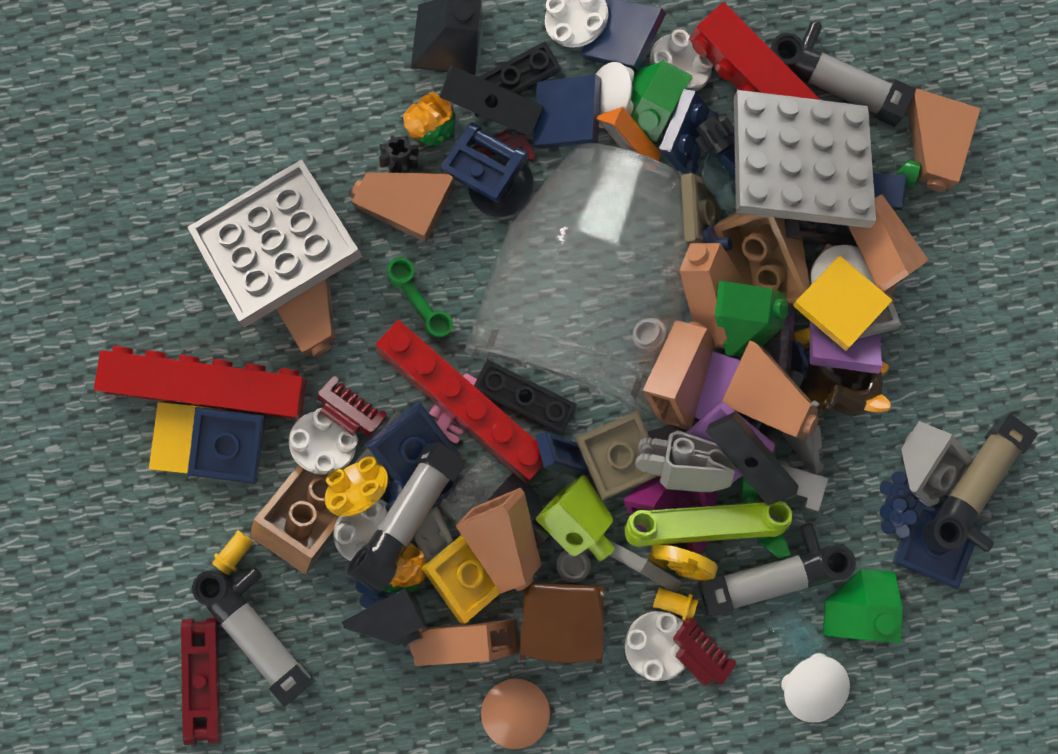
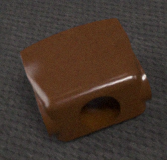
(562, 623)

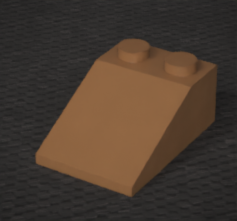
(765, 254)
(296, 520)

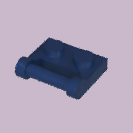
(681, 134)
(480, 171)

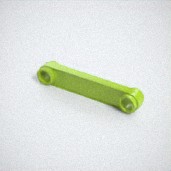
(708, 523)

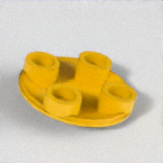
(355, 487)

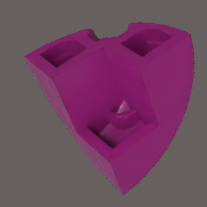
(654, 496)

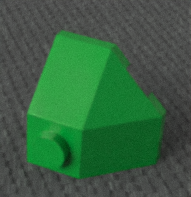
(656, 96)
(748, 315)
(865, 608)

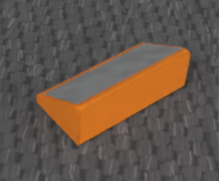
(628, 133)

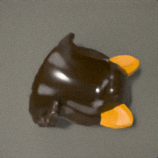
(845, 390)

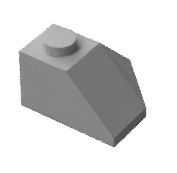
(933, 462)

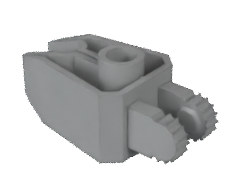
(686, 463)

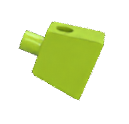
(578, 519)

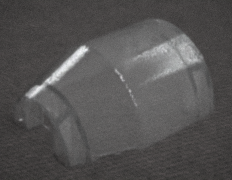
(590, 275)

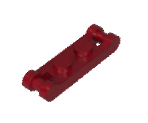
(200, 681)

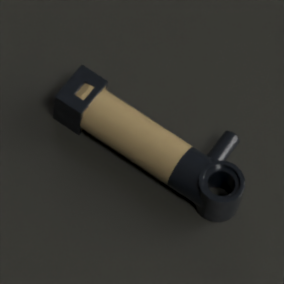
(1004, 444)

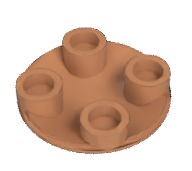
(515, 713)

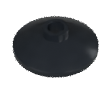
(512, 201)

